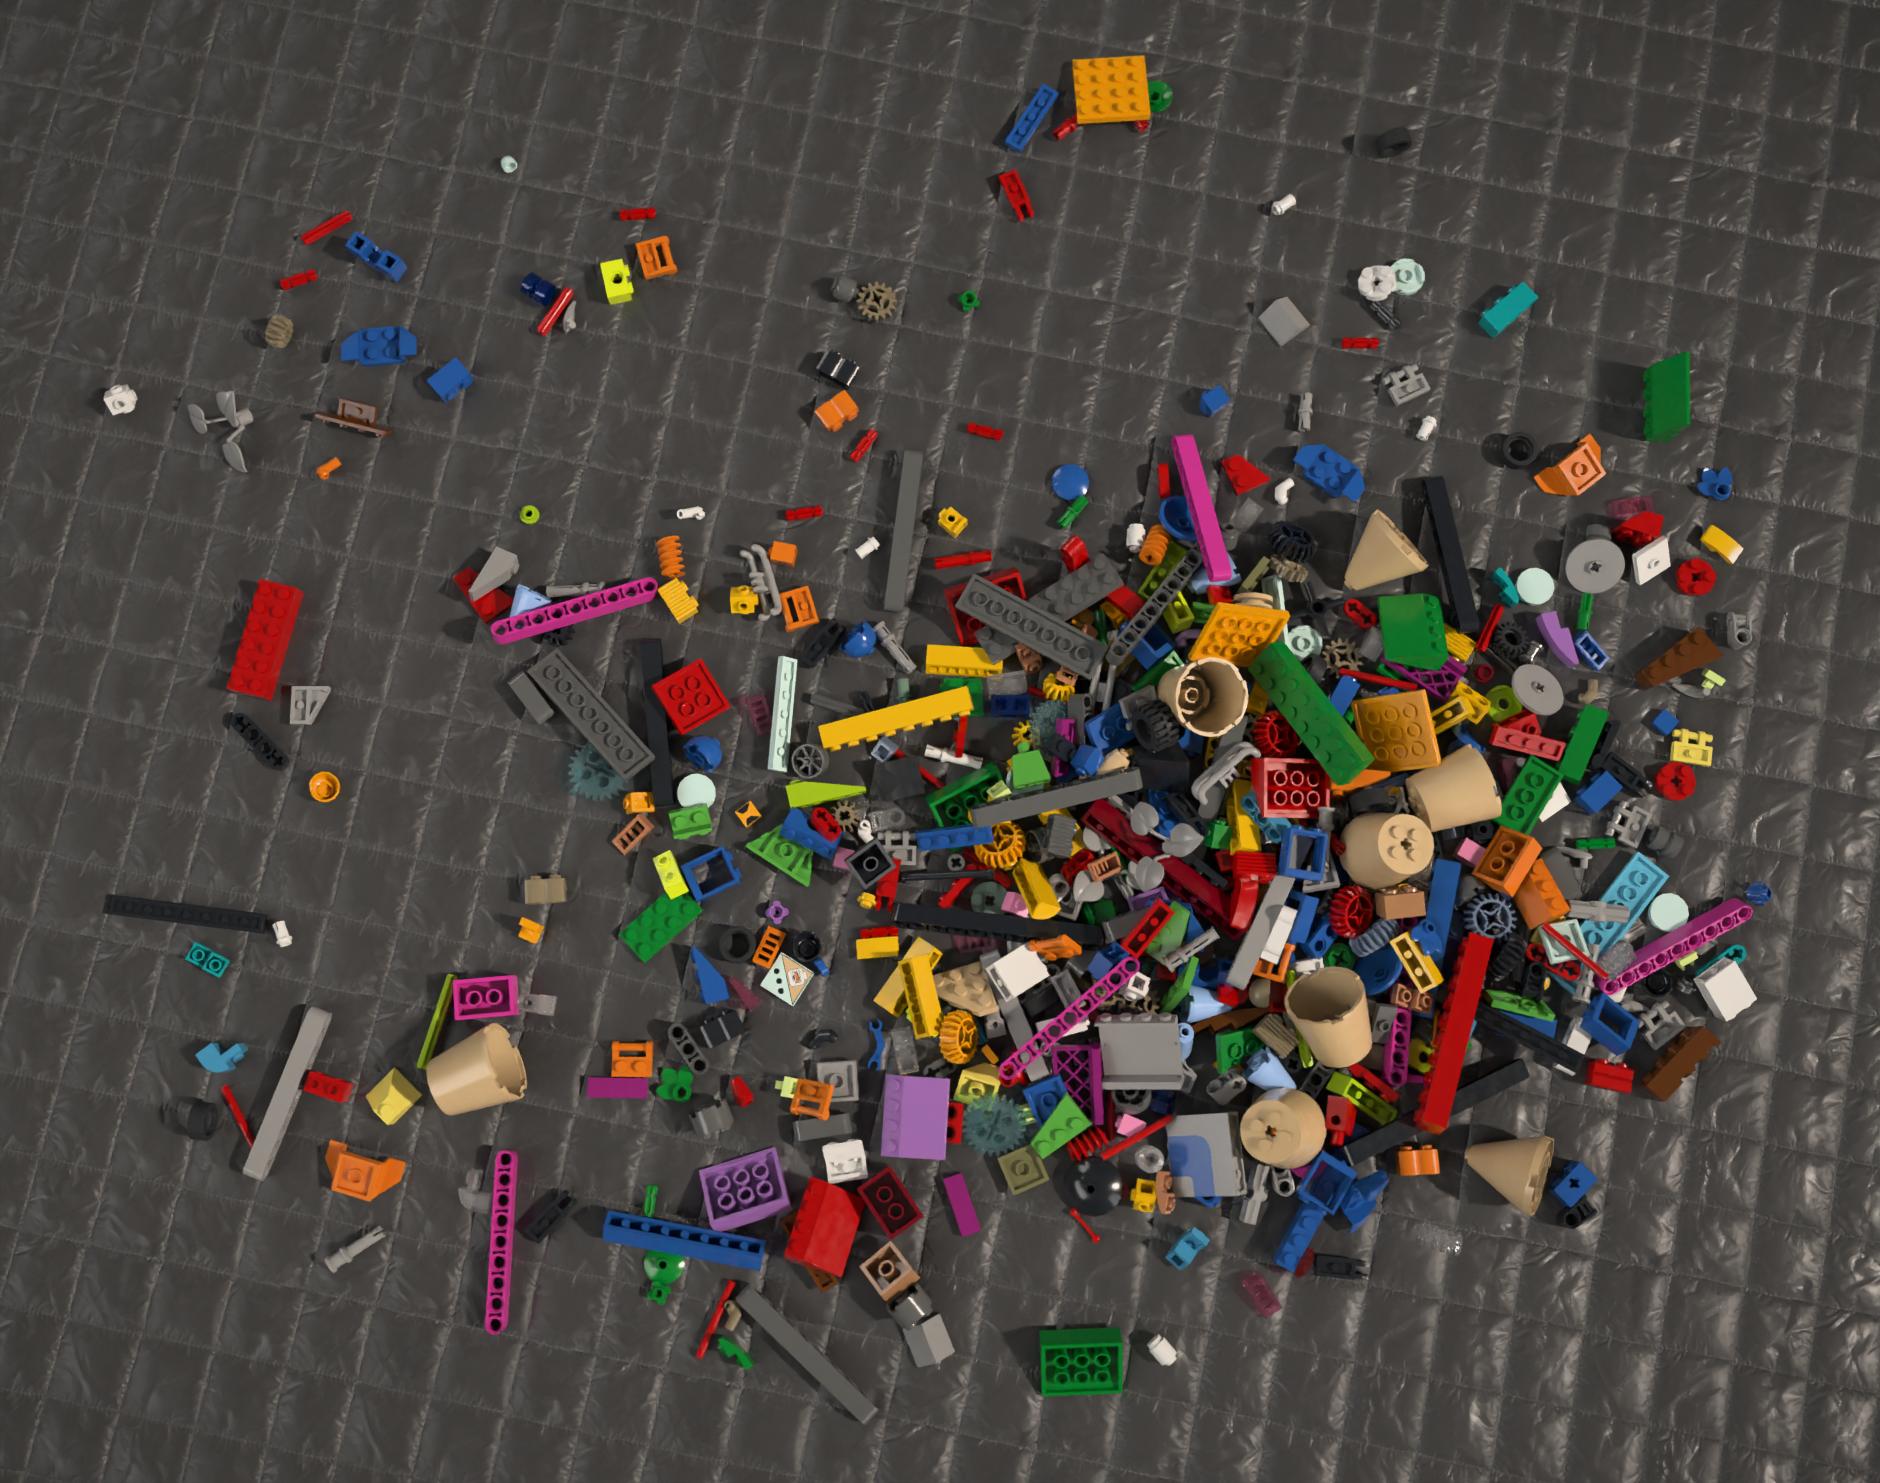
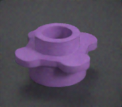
(777, 907)

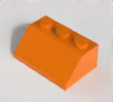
(1507, 860)
(1539, 897)

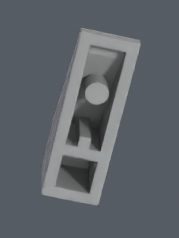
(495, 572)

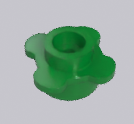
(970, 295)
(657, 1286)

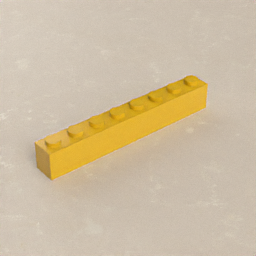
(896, 718)

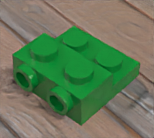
(975, 690)

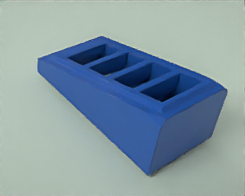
(1593, 645)

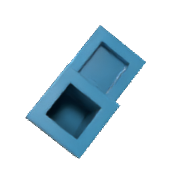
(217, 1060)
(1186, 1247)

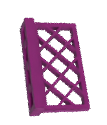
(1451, 668)
(1095, 1077)

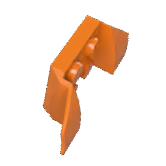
(1574, 472)
(361, 1175)

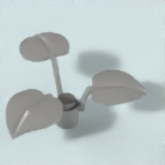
(237, 419)
(1182, 842)
(1084, 886)

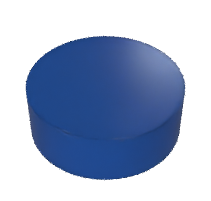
(821, 967)

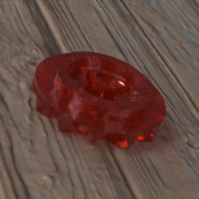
(1304, 1263)

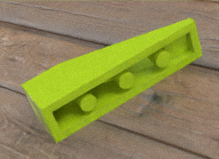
(1160, 573)
(812, 793)
(1361, 1097)

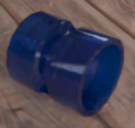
(537, 288)
(1161, 1100)

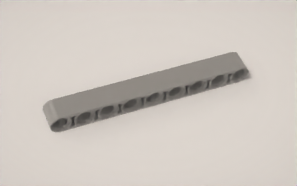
(1266, 917)
(287, 1093)

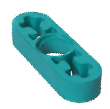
(1725, 953)

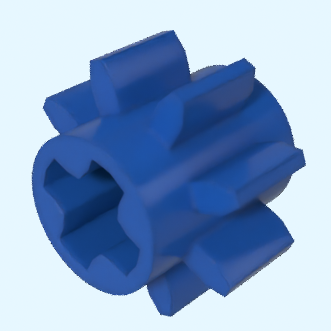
(1759, 893)

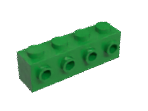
(1582, 743)

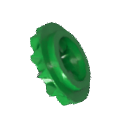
(1087, 915)
(1337, 949)

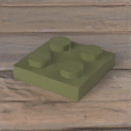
(1257, 574)
(1023, 1169)

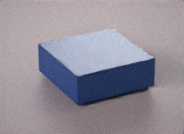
(1664, 722)

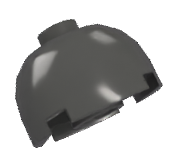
(1467, 888)
(1131, 1100)

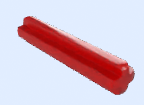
(326, 227)
(555, 311)
(1489, 628)
(999, 877)

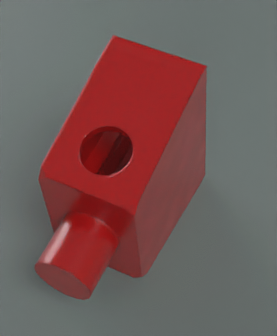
(1340, 1119)

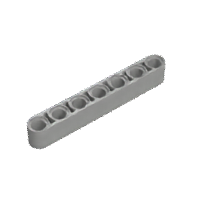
(1016, 1022)

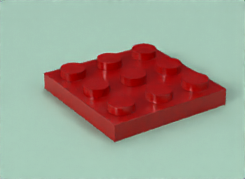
(690, 696)

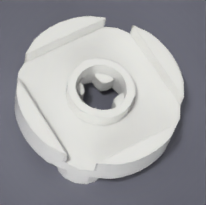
(1373, 274)

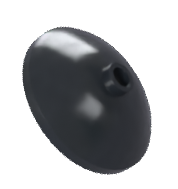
(1101, 1175)

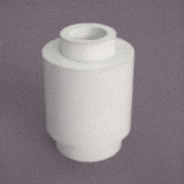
(1135, 537)
(1162, 1350)

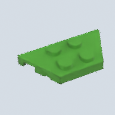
(784, 854)

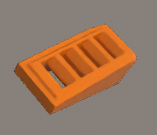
(756, 959)

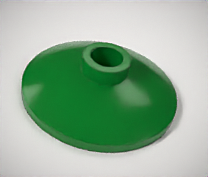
(1161, 94)
(666, 1275)

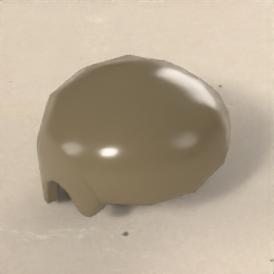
(1260, 992)

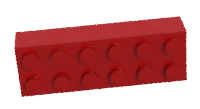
(265, 640)

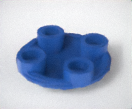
(1070, 482)

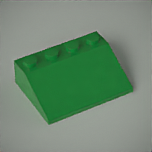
(1667, 398)
(1413, 630)
(953, 801)
(1081, 1361)

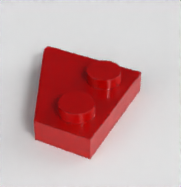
(1243, 474)

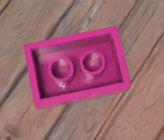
(485, 997)

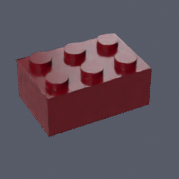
(890, 1202)

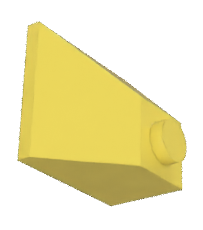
(976, 1082)
(392, 1097)

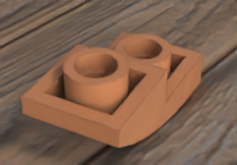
(1029, 659)
(1411, 999)
(1165, 1199)

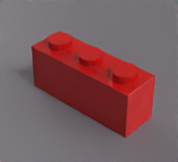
(1147, 927)

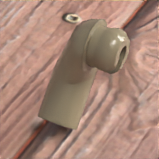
(1591, 694)
(734, 1314)

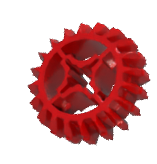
(1275, 736)
(1351, 911)

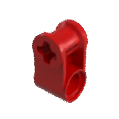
(1077, 864)

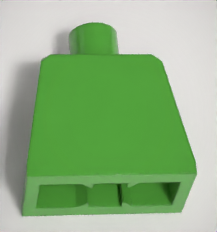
(1028, 768)

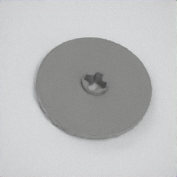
(1609, 561)
(1537, 689)

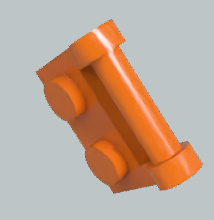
(650, 260)
(804, 607)
(1056, 947)
(1264, 967)
(632, 1065)
(813, 1092)

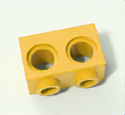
(1478, 702)

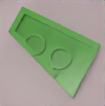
(1170, 935)
(1180, 986)
(1513, 1002)
(1060, 1127)

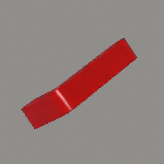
(1123, 599)

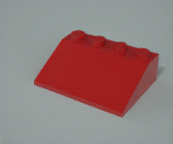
(967, 625)
(1290, 787)
(824, 1227)

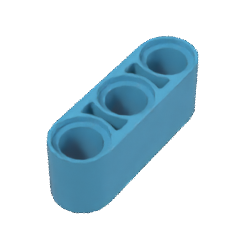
(1270, 826)

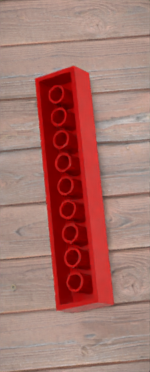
(1453, 1033)

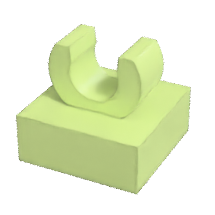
(1711, 679)
(999, 791)
(1686, 959)
(787, 1087)
(1028, 1114)

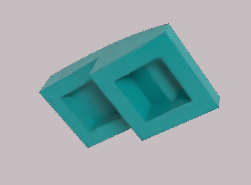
(1508, 593)

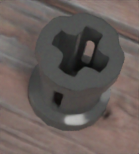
(1531, 652)
(954, 857)

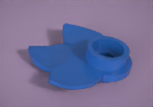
(1714, 481)
(1426, 935)

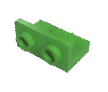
(690, 821)

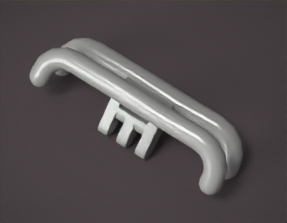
(763, 581)
(1103, 689)
(1222, 770)

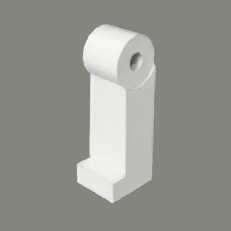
(1279, 935)

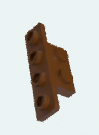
(356, 415)

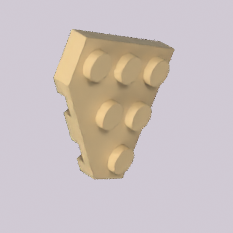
(967, 989)

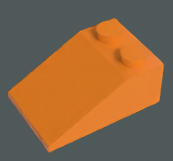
(1363, 780)

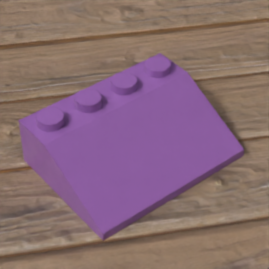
(915, 1117)
(745, 1190)

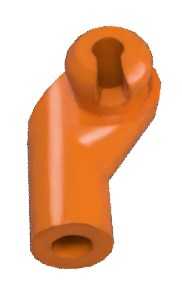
(324, 470)

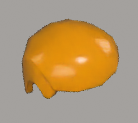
(324, 787)

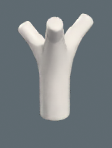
(1401, 803)

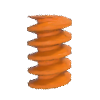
(1155, 545)
(669, 558)

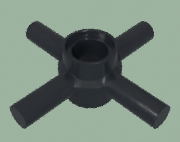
(1324, 606)

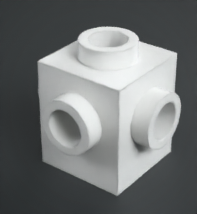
(120, 399)
(1135, 987)

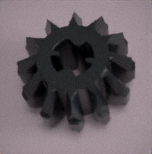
(556, 638)

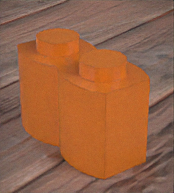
(837, 411)
(1417, 1161)

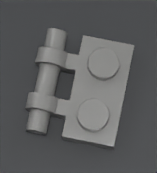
(1409, 389)
(1135, 700)
(1633, 827)
(905, 853)
(1662, 1030)

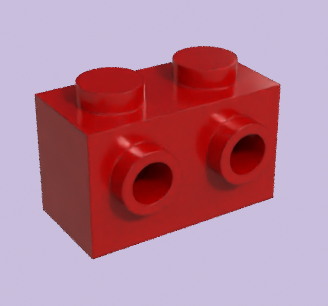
(1522, 721)

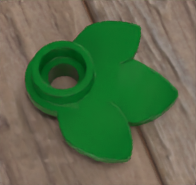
(674, 1081)

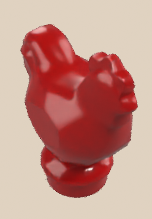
(1008, 1070)

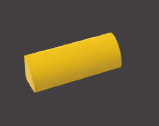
(960, 661)
(1245, 831)
(1035, 889)
(892, 994)
(921, 996)

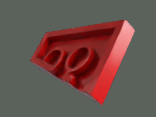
(489, 605)

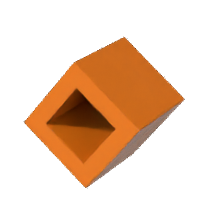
(782, 554)

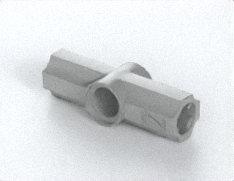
(1598, 911)
(1255, 1193)

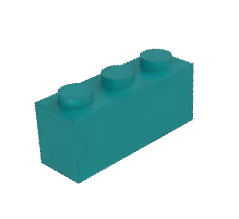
(1507, 309)

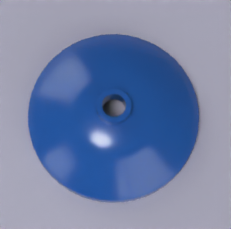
(1177, 518)
(1378, 969)

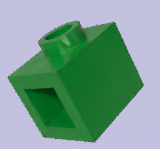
(1219, 834)
(1104, 909)

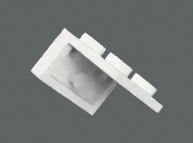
(845, 1161)

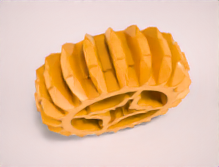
(1007, 845)
(958, 1037)

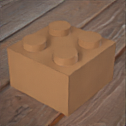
(1400, 902)
(889, 1272)

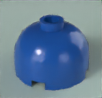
(859, 641)
(704, 752)

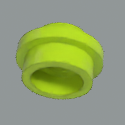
(529, 520)

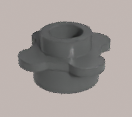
(1686, 985)

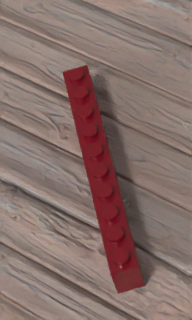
(1177, 874)

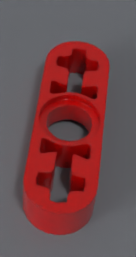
(1563, 974)

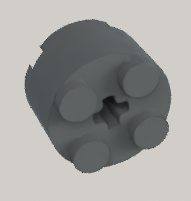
(711, 1118)
(910, 1306)

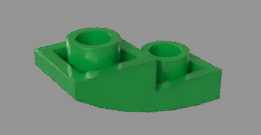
(730, 1347)

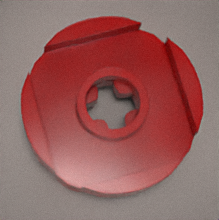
(1705, 574)
(1686, 781)

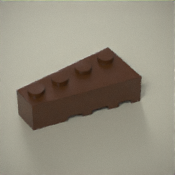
(1683, 656)
(1678, 1062)

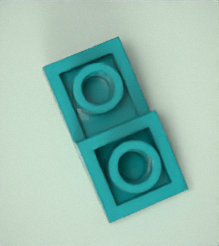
(207, 959)

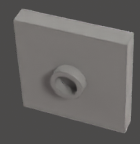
(843, 1078)

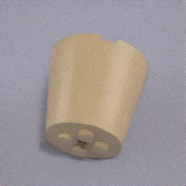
(1214, 698)
(1455, 791)
(1385, 848)
(1331, 1015)
(477, 1072)
(1298, 1127)

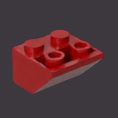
(1640, 529)

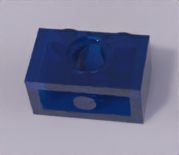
(1010, 706)

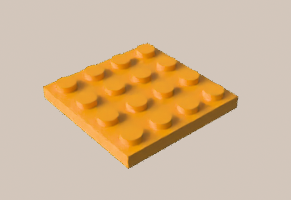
(1111, 89)
(1238, 633)
(1397, 731)

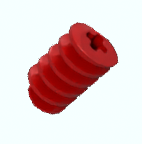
(1087, 1143)

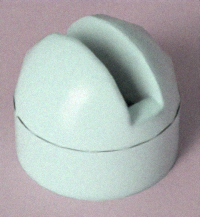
(508, 164)

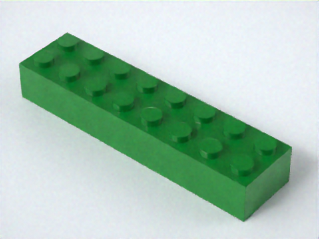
(1310, 713)

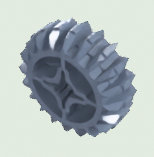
(1499, 906)
(1377, 935)

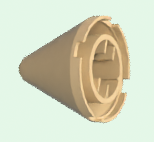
(1382, 555)
(1515, 1168)

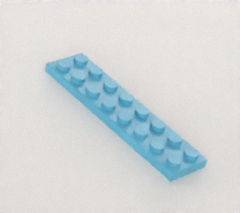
(1631, 888)

